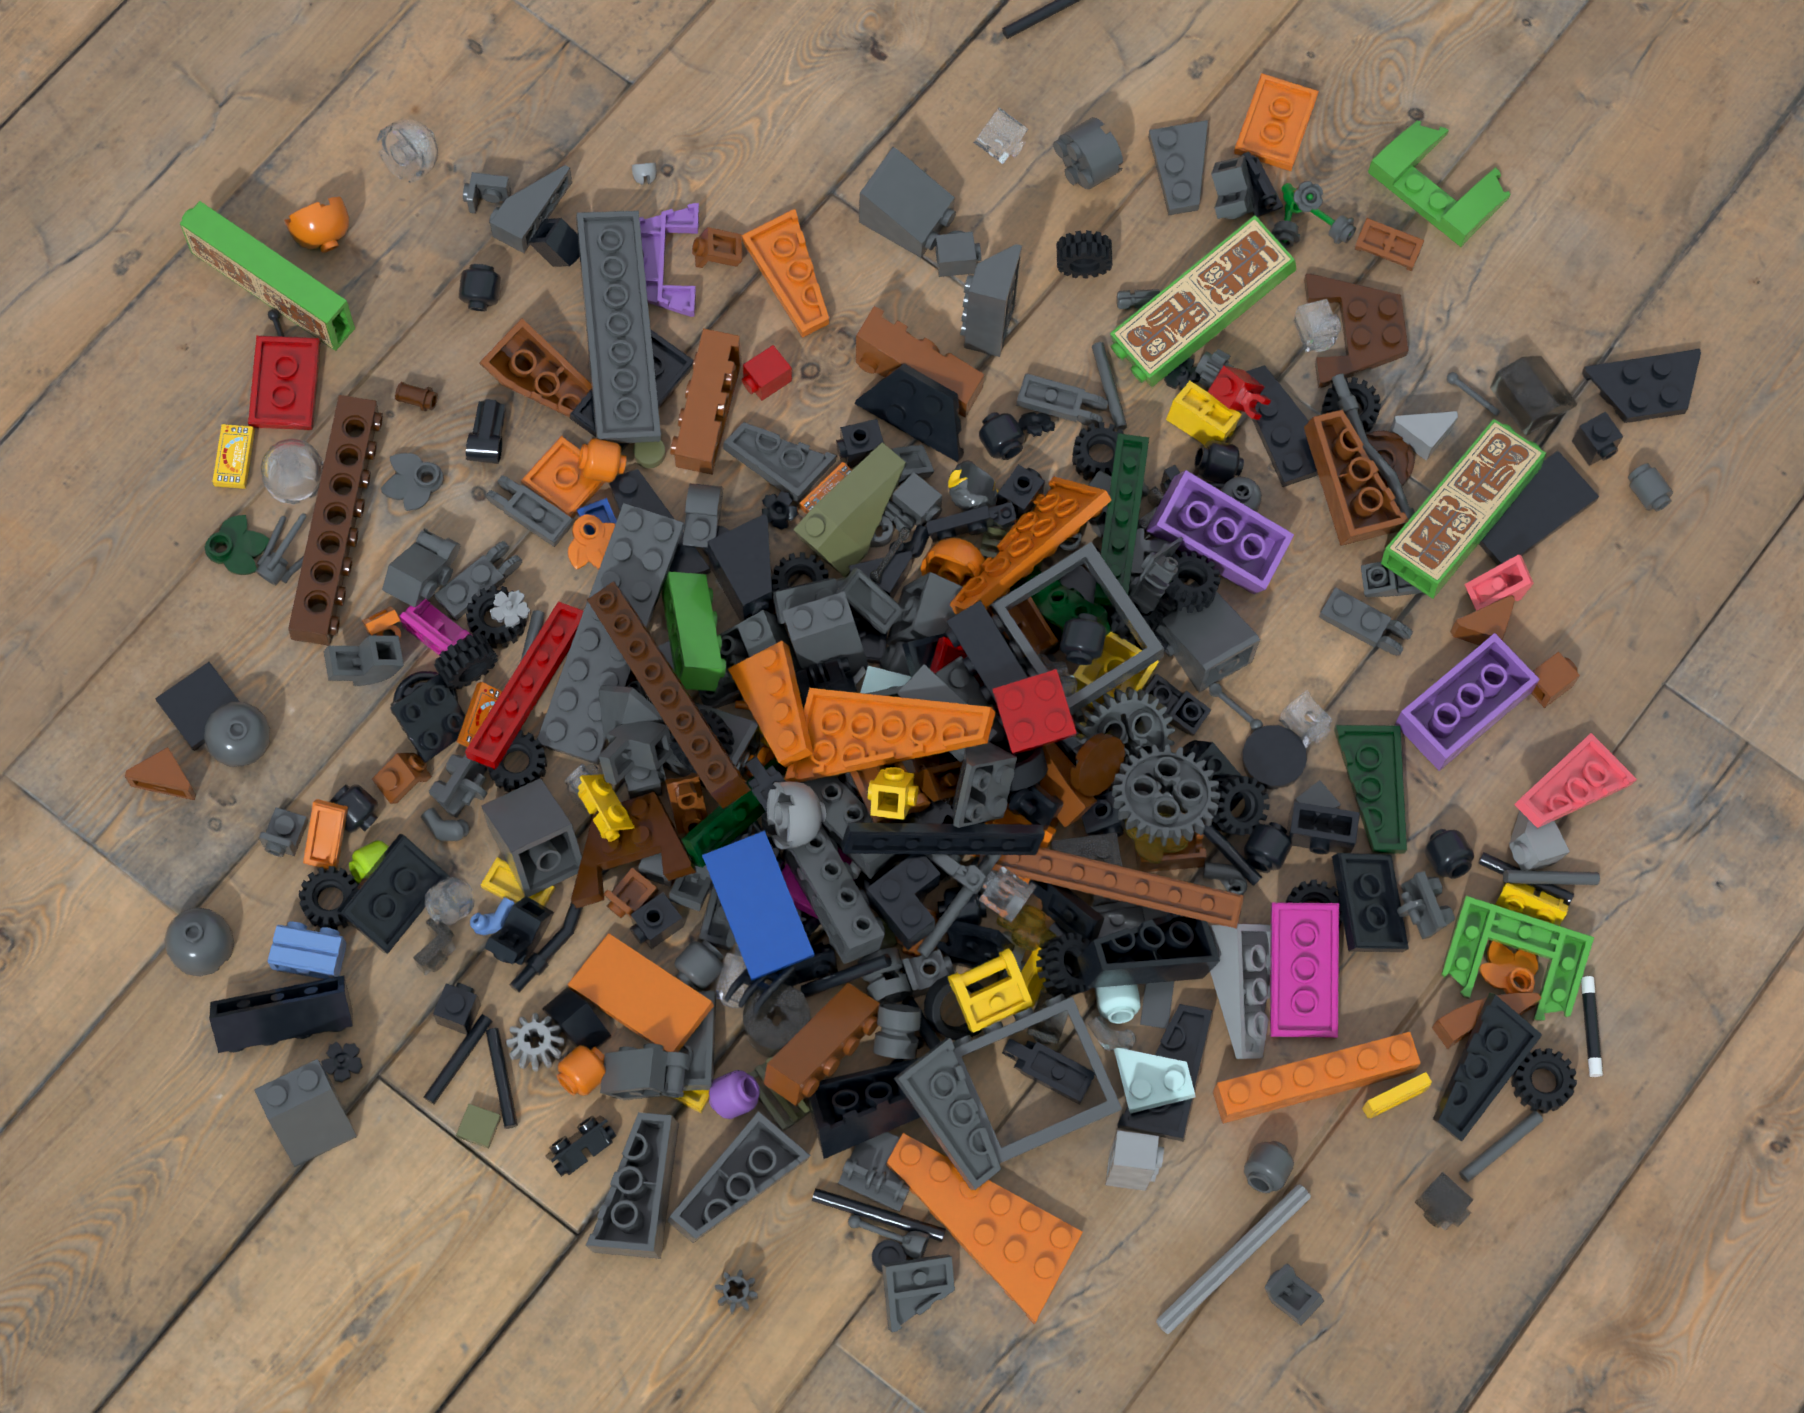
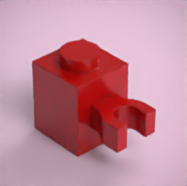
(1238, 391)

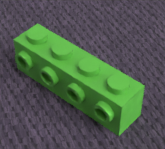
(693, 631)

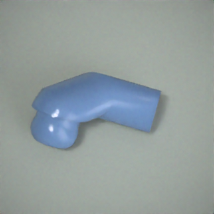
(491, 922)

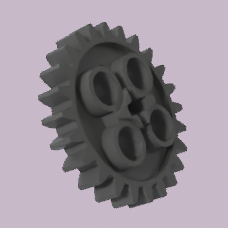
(1122, 714)
(1165, 794)

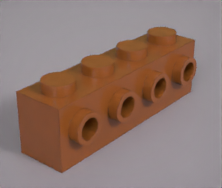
(822, 1044)

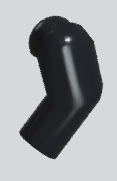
(916, 544)

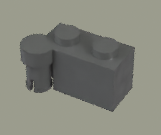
(421, 568)
(644, 1073)

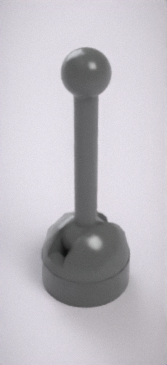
(913, 1243)

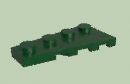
(1376, 777)

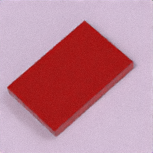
(284, 382)

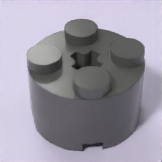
(1089, 154)

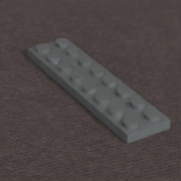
(618, 327)
(638, 564)

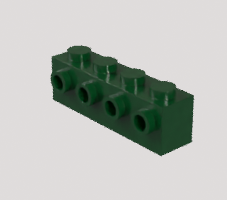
(1061, 604)

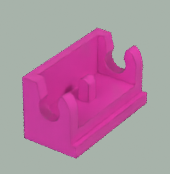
(432, 627)

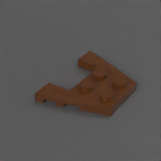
(1370, 322)
(651, 835)

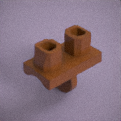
(686, 802)

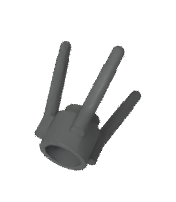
(273, 566)

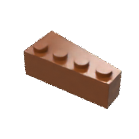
(886, 346)
(708, 401)
(1350, 481)

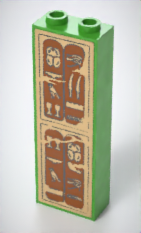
(267, 275)
(1202, 302)
(1463, 508)

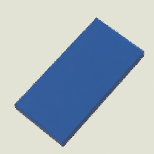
(758, 905)

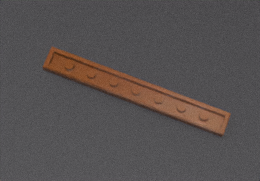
(1127, 885)

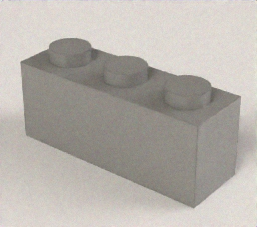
(1133, 1160)

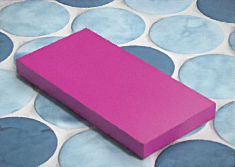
(1304, 969)

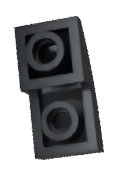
(1185, 709)

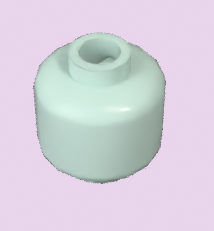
(1118, 1002)

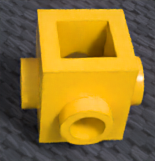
(892, 793)

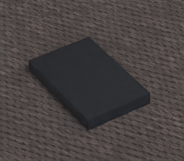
(392, 893)
(1369, 902)

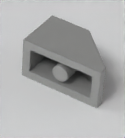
(1536, 847)

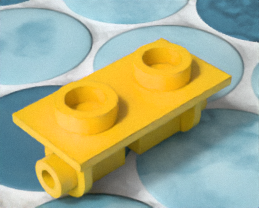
(600, 797)
(1521, 900)

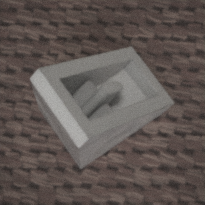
(1424, 431)

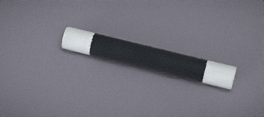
(1591, 1026)

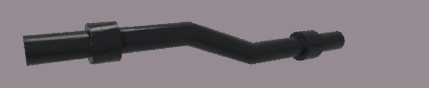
(538, 961)

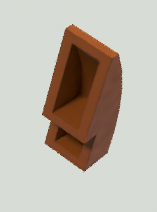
(1058, 783)
(1461, 1021)

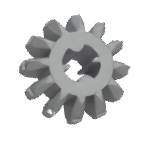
(522, 1046)

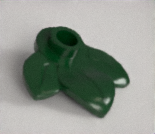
(241, 546)

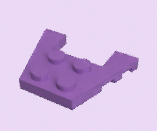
(653, 236)

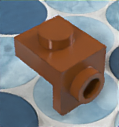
(401, 776)
(630, 894)

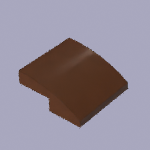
(935, 774)

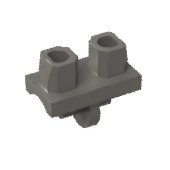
(462, 786)
(1422, 907)

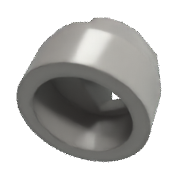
(641, 170)

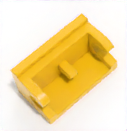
(1202, 415)

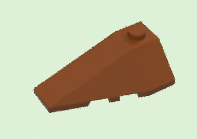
(536, 370)

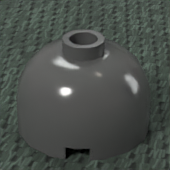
(237, 734)
(199, 941)

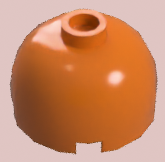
(319, 225)
(953, 560)

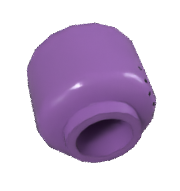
(734, 1094)

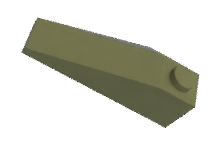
(849, 514)

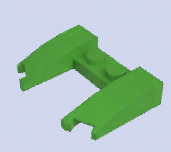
(1456, 219)
(1563, 947)

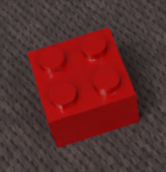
(1034, 712)

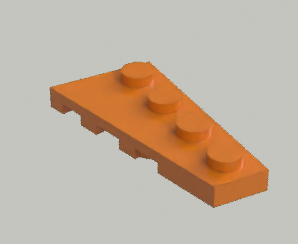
(786, 265)
(775, 701)

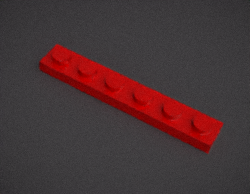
(525, 686)

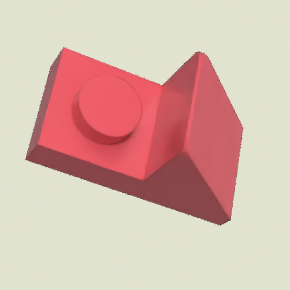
(1500, 582)

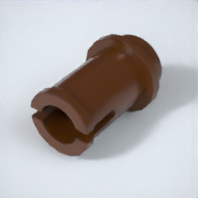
(416, 396)

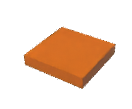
(560, 480)

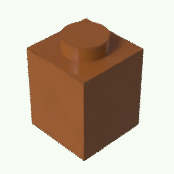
(1556, 678)

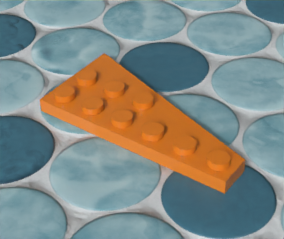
(1032, 539)
(874, 730)
(999, 1230)

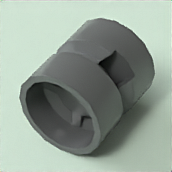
(897, 985)
(897, 1031)

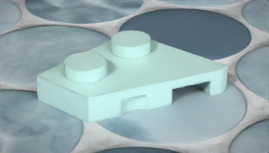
(1152, 1079)

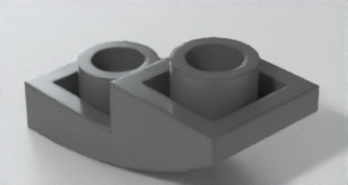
(1382, 582)

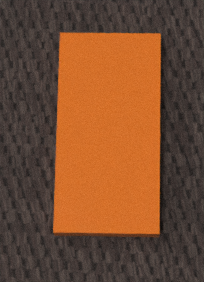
(640, 994)

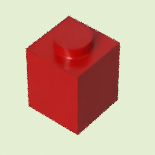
(766, 373)

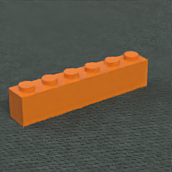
(1316, 1077)

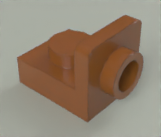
(717, 247)

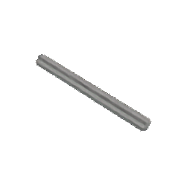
(1233, 1259)

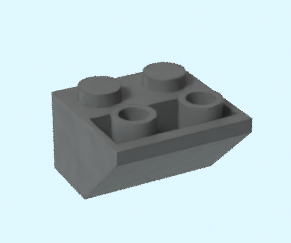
(983, 785)

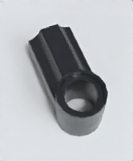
(486, 440)

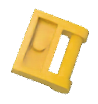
(995, 1000)

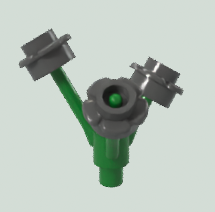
(1308, 199)

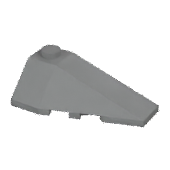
(1243, 984)

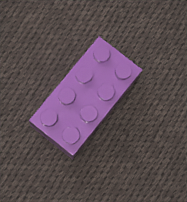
(1221, 528)
(1467, 701)

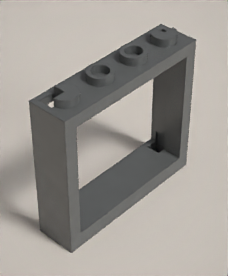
(1120, 600)
(1025, 1020)

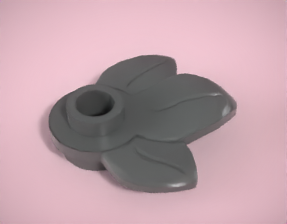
(408, 482)

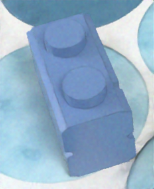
(307, 951)

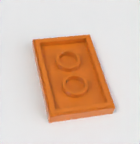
(1276, 121)

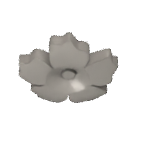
(509, 608)

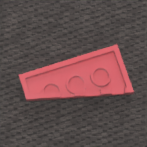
(1575, 782)

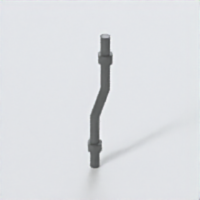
(1350, 405)

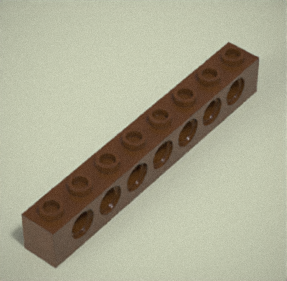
(350, 415)
(668, 695)

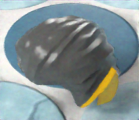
(971, 487)

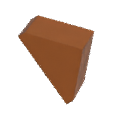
(1484, 622)
(161, 775)

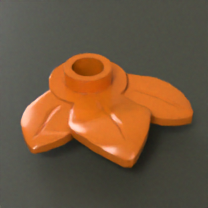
(589, 547)
(1507, 967)

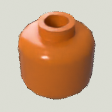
(601, 460)
(581, 1070)

